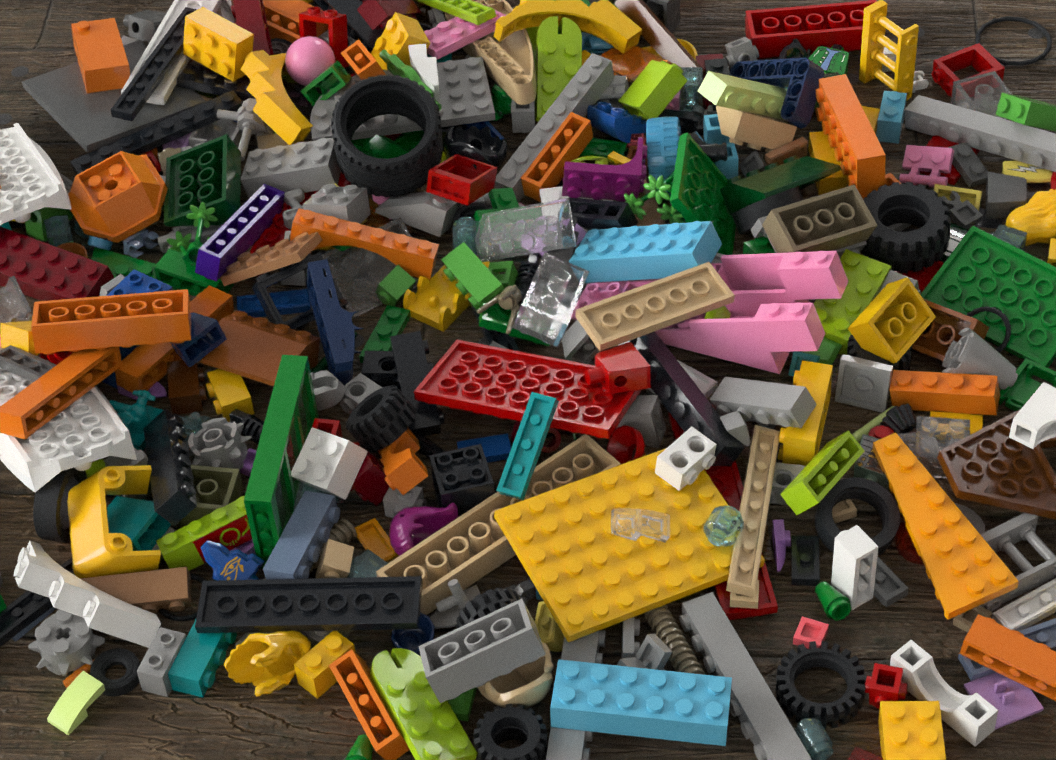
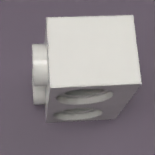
(685, 459)

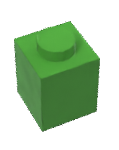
(394, 285)

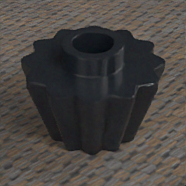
(900, 419)

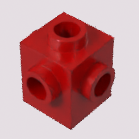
(885, 684)

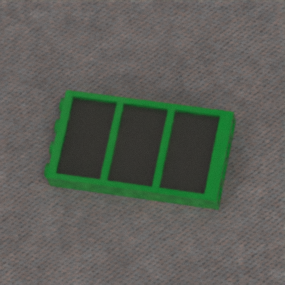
(285, 429)

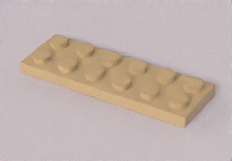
(654, 306)

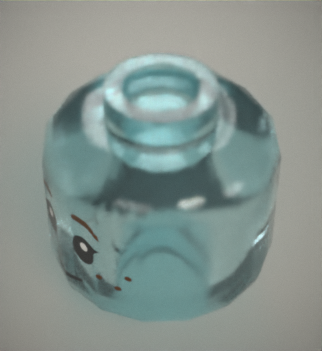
(723, 526)

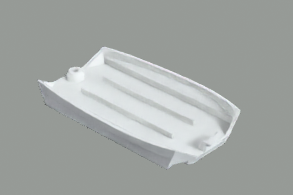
(27, 178)
(71, 439)

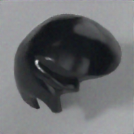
(475, 145)

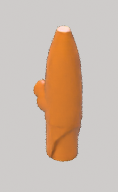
(86, 667)

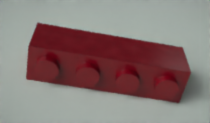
(378, 12)
(252, 17)

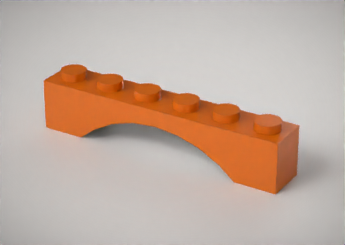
(411, 254)

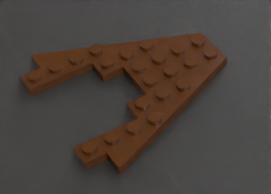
(1001, 471)

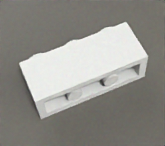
(854, 565)

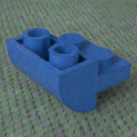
(615, 121)

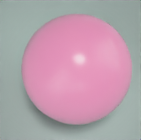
(308, 59)

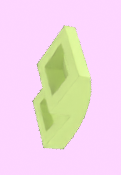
(72, 705)

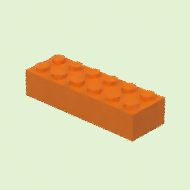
(850, 134)
(111, 321)

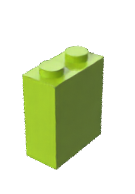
(653, 89)

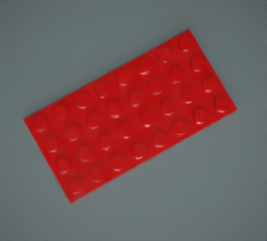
(502, 380)

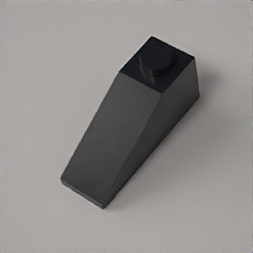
(602, 214)

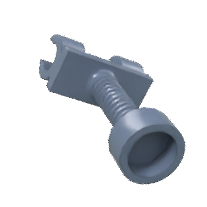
(137, 241)

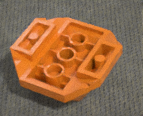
(117, 196)

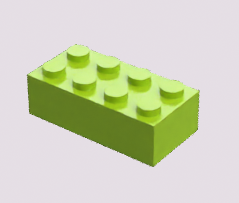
(864, 283)

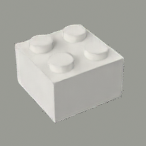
(328, 463)

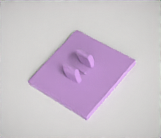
(1007, 696)

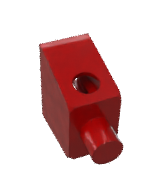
(620, 370)

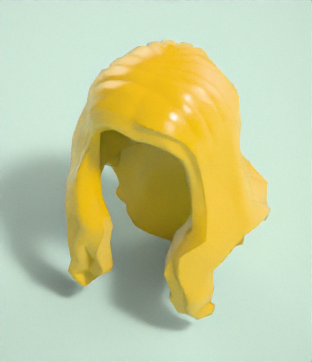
(1036, 218)
(267, 660)

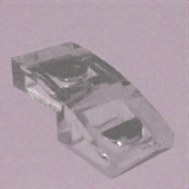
(634, 522)

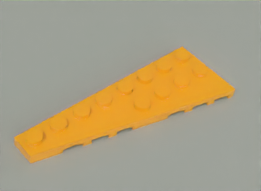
(953, 551)

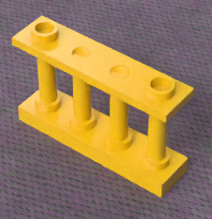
(873, 45)

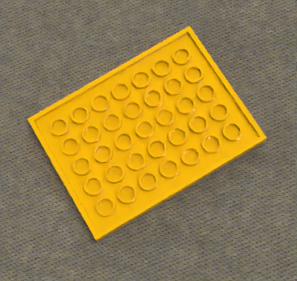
(603, 578)

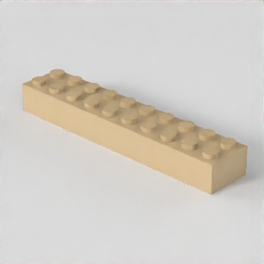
(475, 541)

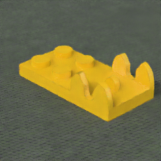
(436, 300)

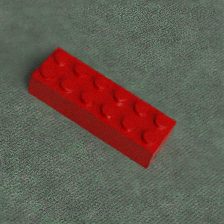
(812, 26)

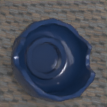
(413, 638)

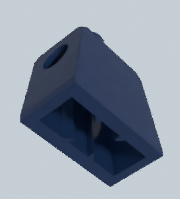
(205, 337)

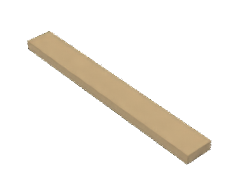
(754, 511)

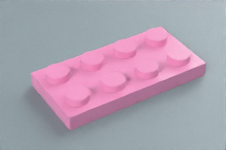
(457, 33)

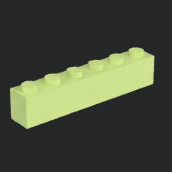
(743, 94)

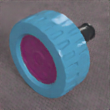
(662, 146)

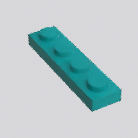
(527, 446)

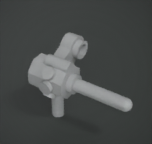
(247, 122)

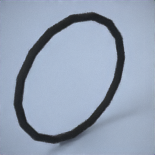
(1020, 19)

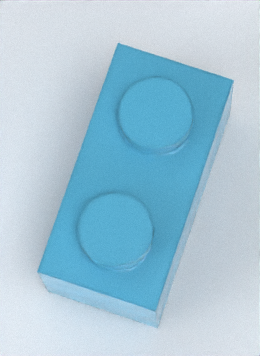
(891, 116)

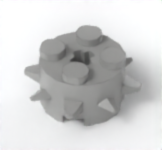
(219, 444)
(65, 643)

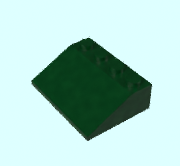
(205, 175)
(776, 179)

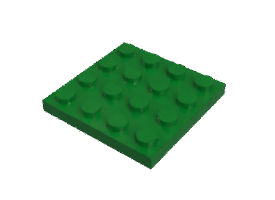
(698, 192)

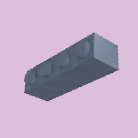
(303, 537)

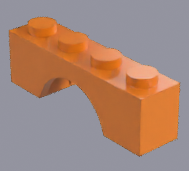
(401, 464)

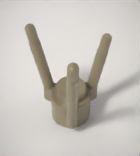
(507, 300)

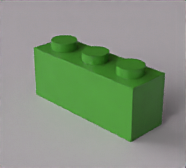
(471, 276)

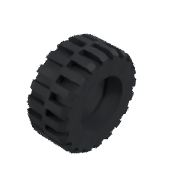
(913, 206)

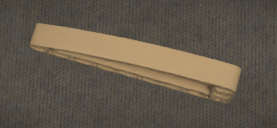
(507, 61)

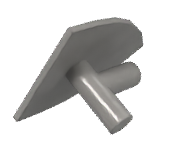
(449, 608)

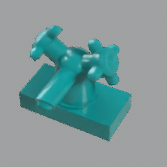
(137, 416)

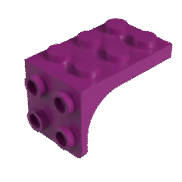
(606, 181)

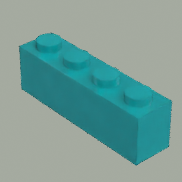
(198, 661)

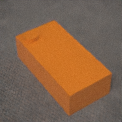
(100, 55)

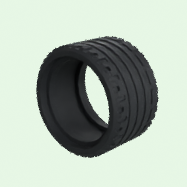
(380, 97)

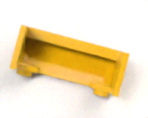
(92, 546)

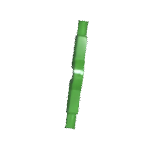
(398, 68)

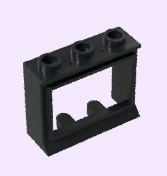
(267, 303)

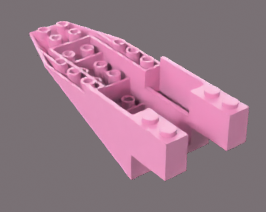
(768, 310)

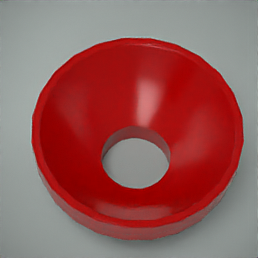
(623, 443)

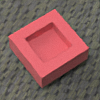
(809, 631)

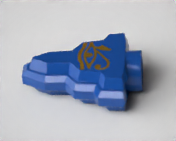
(230, 564)

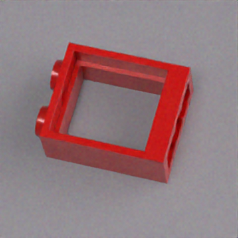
(336, 25)
(974, 55)
(460, 181)

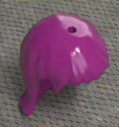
(416, 524)

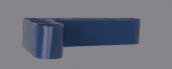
(797, 74)

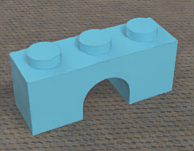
(711, 135)

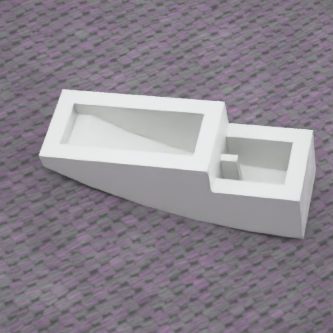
(425, 67)

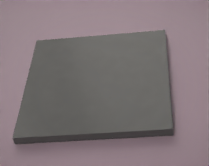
(89, 116)

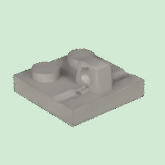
(863, 383)

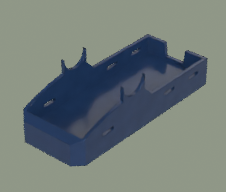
(332, 321)

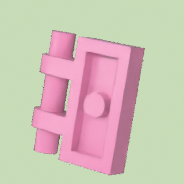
(926, 159)

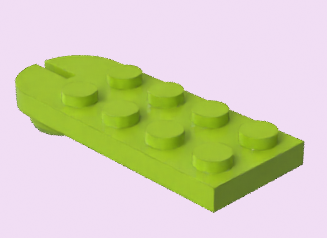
(556, 60)
(424, 722)

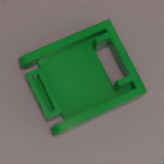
(1025, 386)

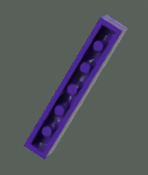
(239, 232)

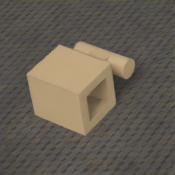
(335, 560)

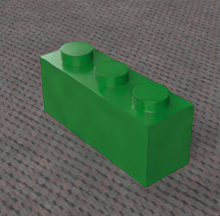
(182, 275)

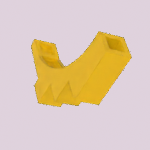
(598, 19)
(271, 97)

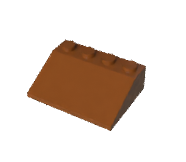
(257, 346)

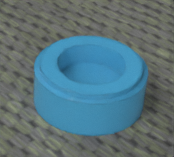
(99, 243)

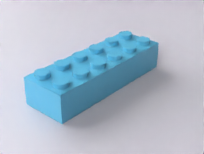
(645, 251)
(641, 702)

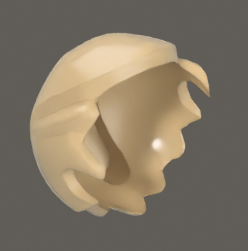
(523, 685)

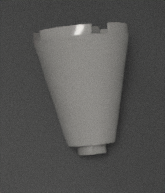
(977, 357)

